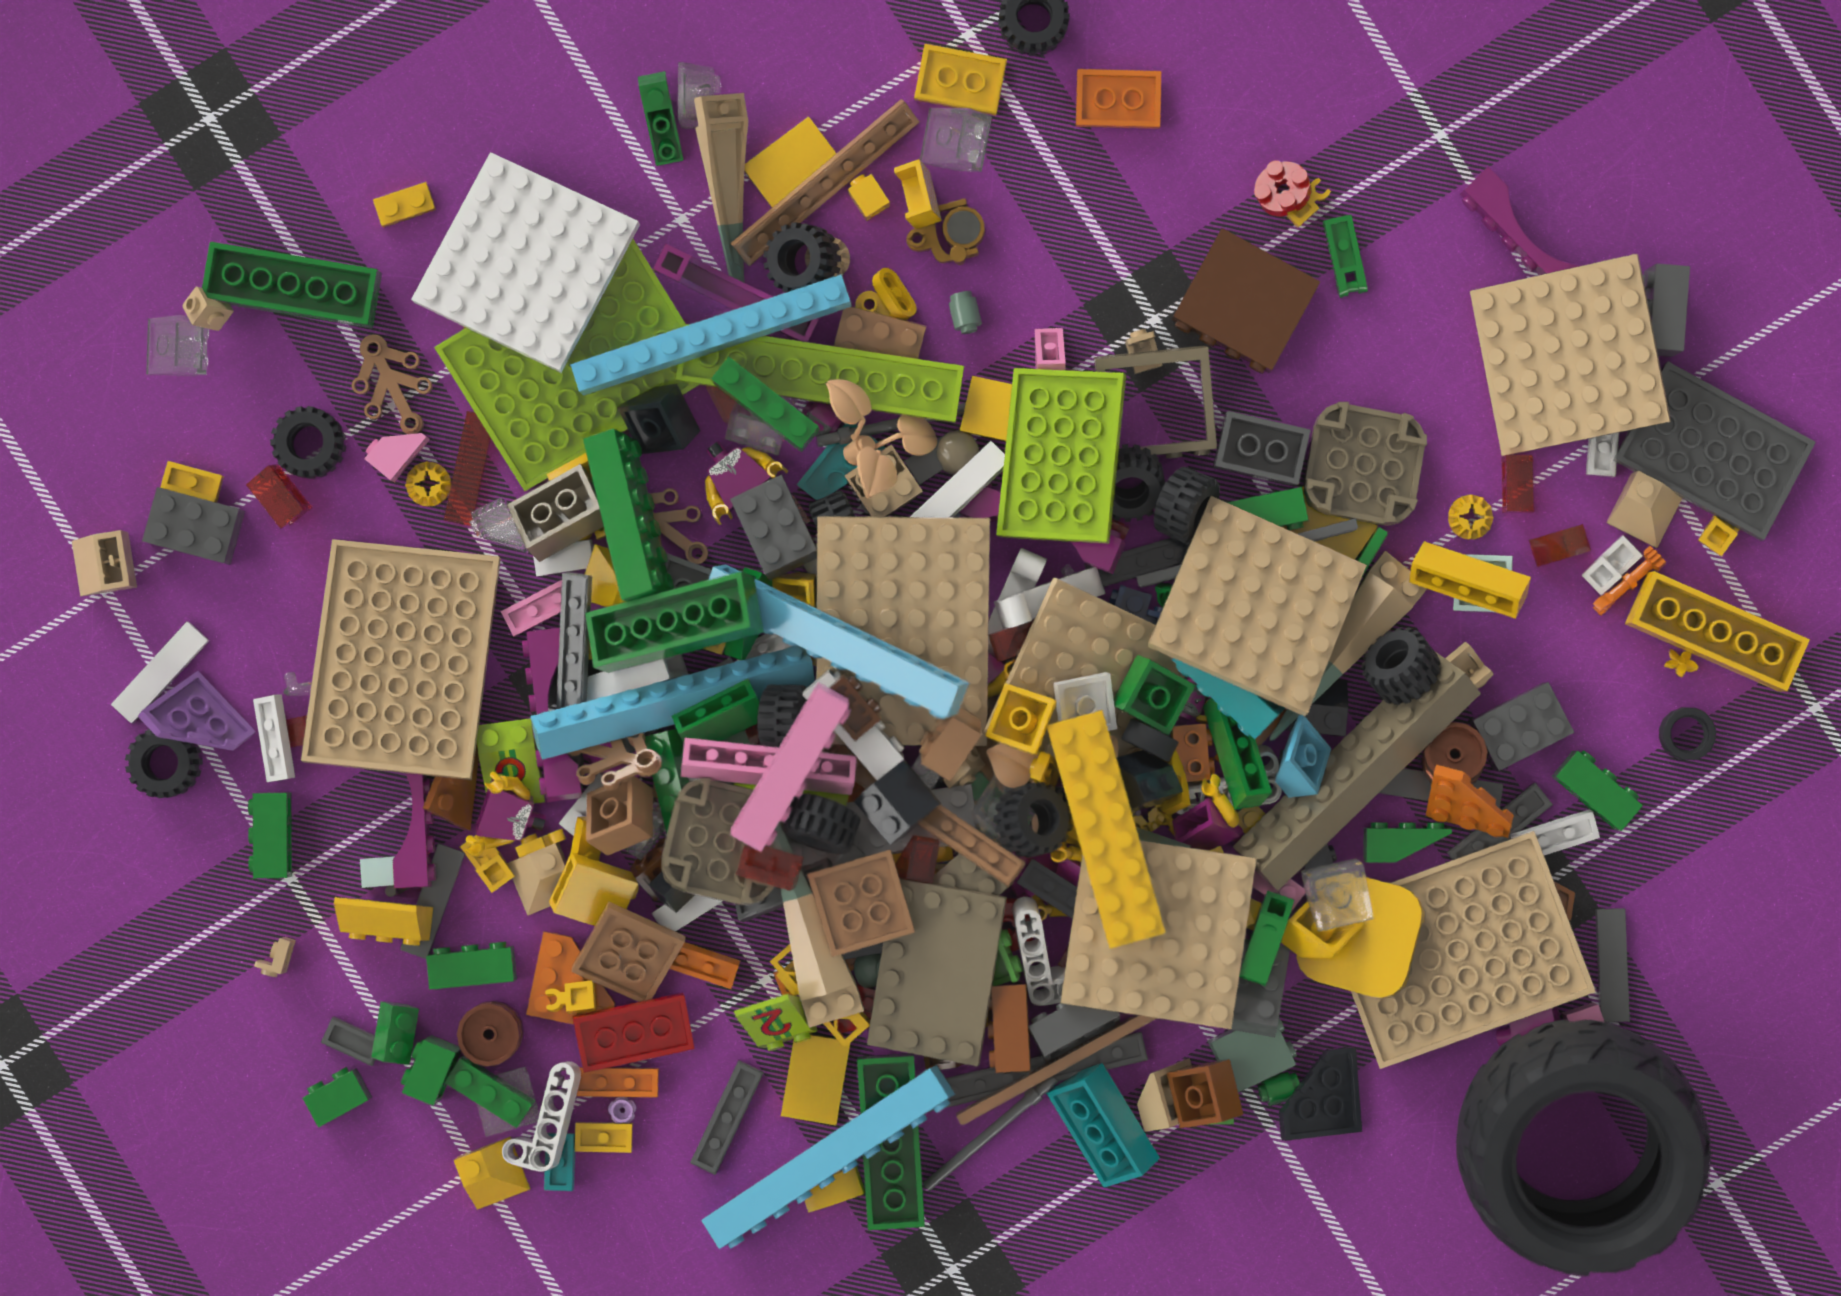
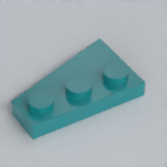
(828, 471)

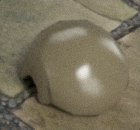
(956, 451)

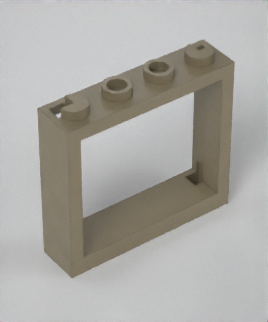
(1200, 353)

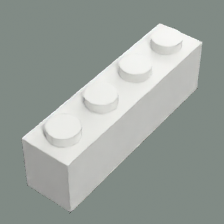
(874, 748)

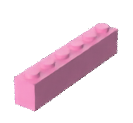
(748, 763)
(790, 766)

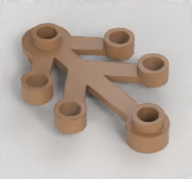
(389, 380)
(664, 518)
(643, 763)

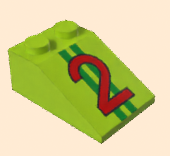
(510, 751)
(775, 1022)

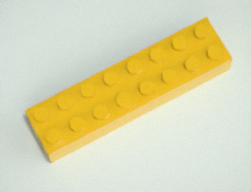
(1105, 829)

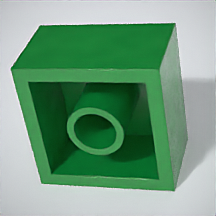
(1153, 694)
(430, 1070)

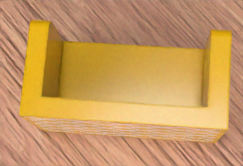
(918, 194)

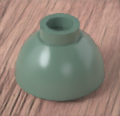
(867, 969)

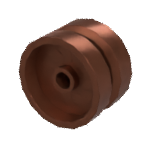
(1461, 743)
(506, 1028)

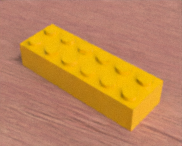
(1717, 631)

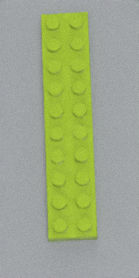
(804, 368)

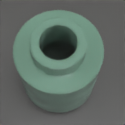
(964, 312)

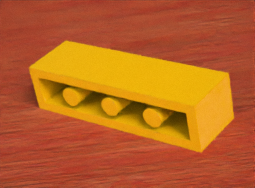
(1469, 579)

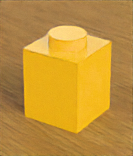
(868, 196)

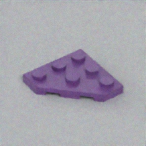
(196, 715)

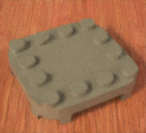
(1364, 464)
(699, 846)

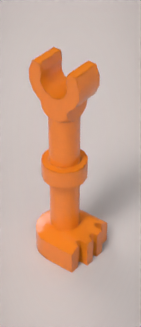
(1629, 581)

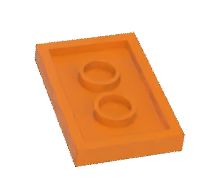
(1118, 98)

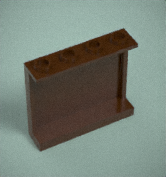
(1245, 301)

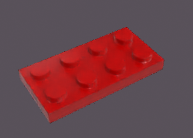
(633, 1032)

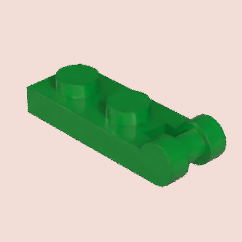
(1345, 255)

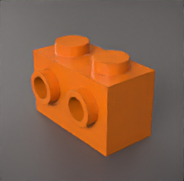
(1193, 751)

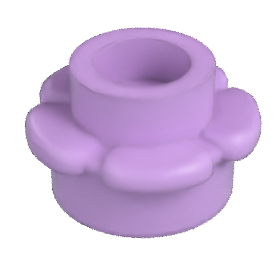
(616, 1115)

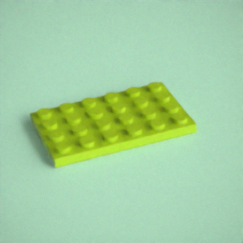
(1061, 455)

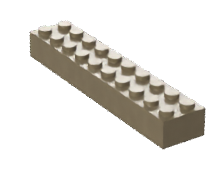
(1354, 776)

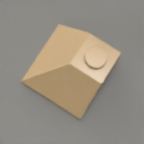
(1644, 508)
(538, 876)
(1156, 1100)

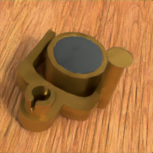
(961, 228)

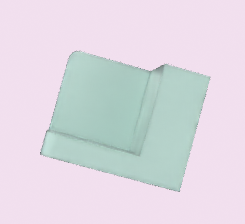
(377, 871)

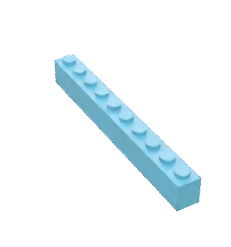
(711, 335)
(856, 651)
(654, 704)
(829, 1156)

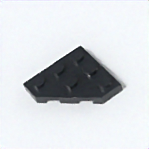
(1325, 1099)

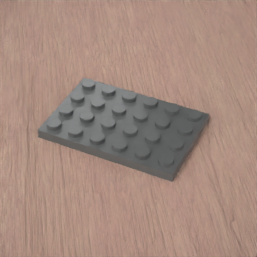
(1718, 453)

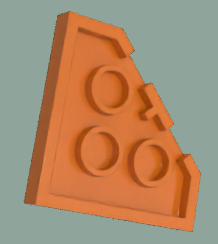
(1460, 803)
(552, 972)

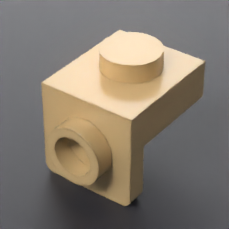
(206, 311)
(1142, 342)
(1469, 662)
(968, 769)

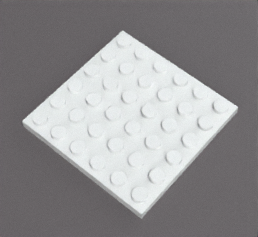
(525, 262)

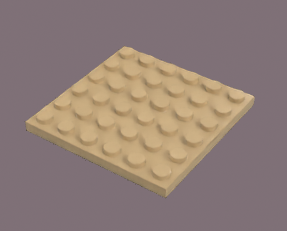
(1570, 355)
(1257, 606)
(1081, 638)
(1178, 974)

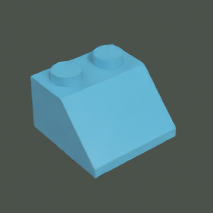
(1303, 760)

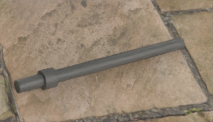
(844, 434)
(1032, 1097)

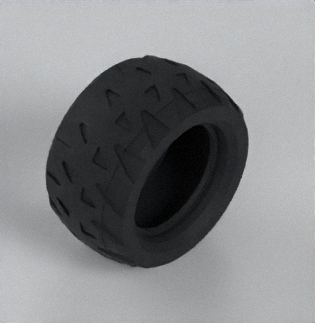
(1601, 1231)

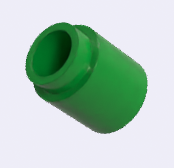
(1278, 1088)

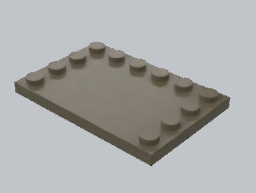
(941, 977)

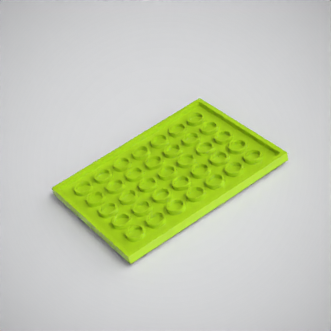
(539, 412)

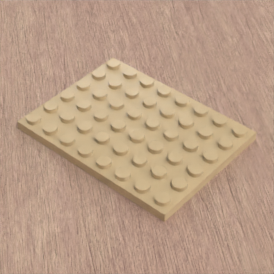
(917, 589)
(401, 659)
(1484, 955)

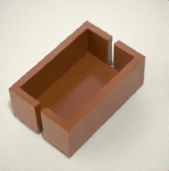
(1009, 1029)

